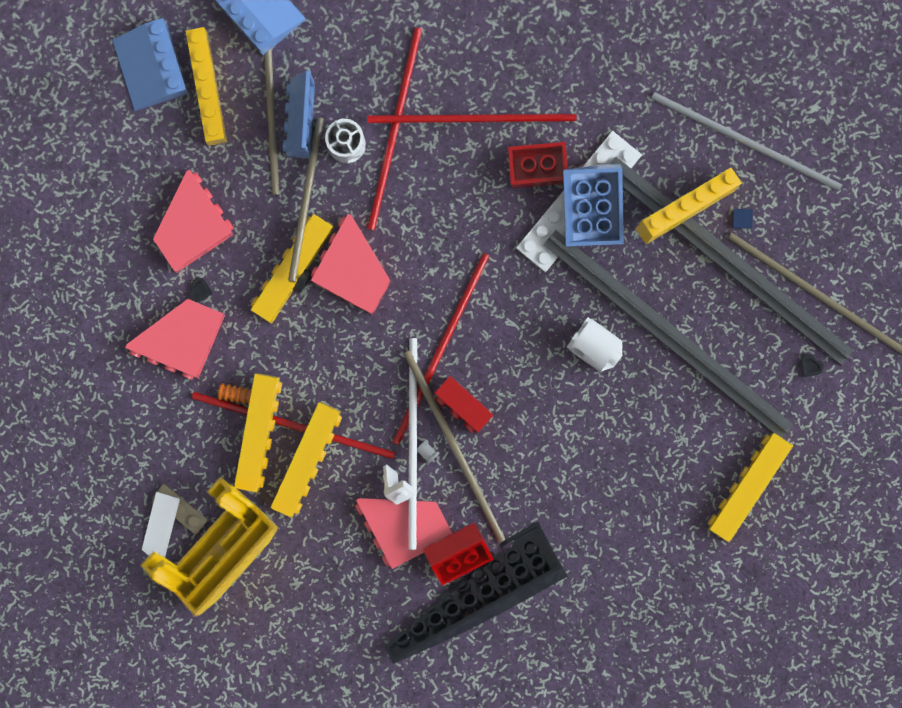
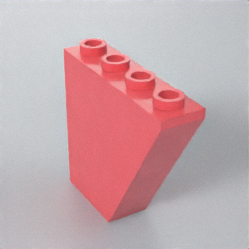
(191, 224)
(351, 268)
(180, 338)
(391, 527)

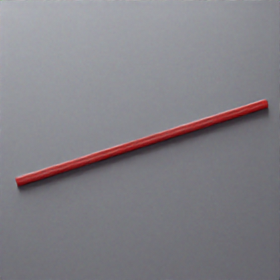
(471, 118)
(394, 129)
(444, 341)
(294, 425)

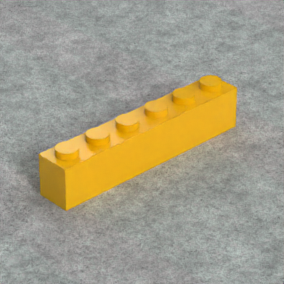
(206, 86)
(688, 206)
(279, 289)
(257, 432)
(306, 459)
(750, 487)

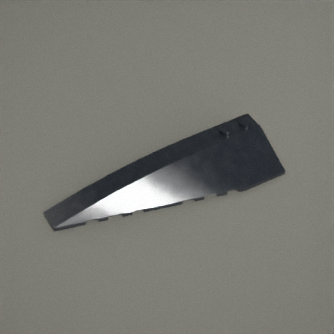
(484, 593)

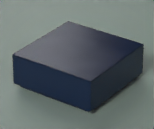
(742, 218)

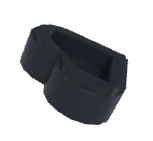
(302, 281)
(200, 290)
(810, 366)

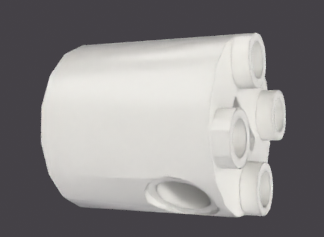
(345, 141)
(596, 346)

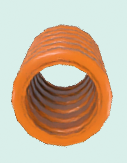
(234, 393)

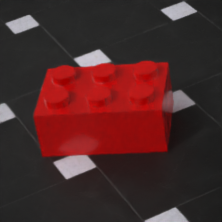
(537, 164)
(463, 405)
(458, 554)

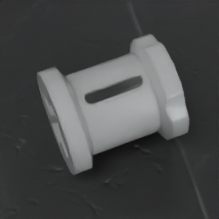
(427, 452)

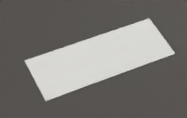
(160, 524)

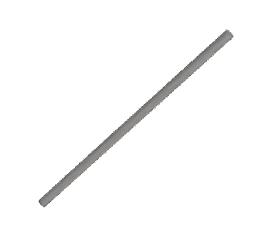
(746, 141)

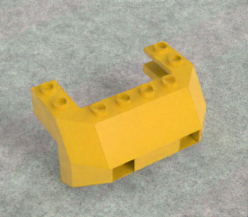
(219, 554)

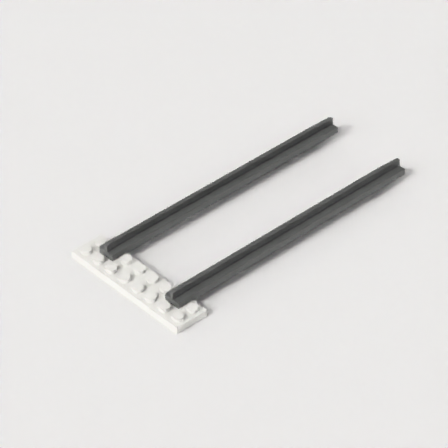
(548, 242)

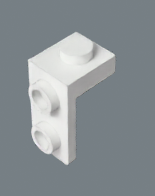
(393, 490)

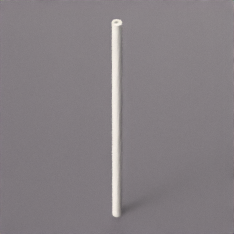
(412, 447)

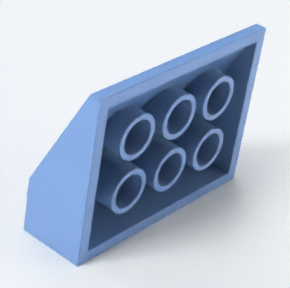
(263, 20)
(150, 64)
(299, 115)
(593, 205)

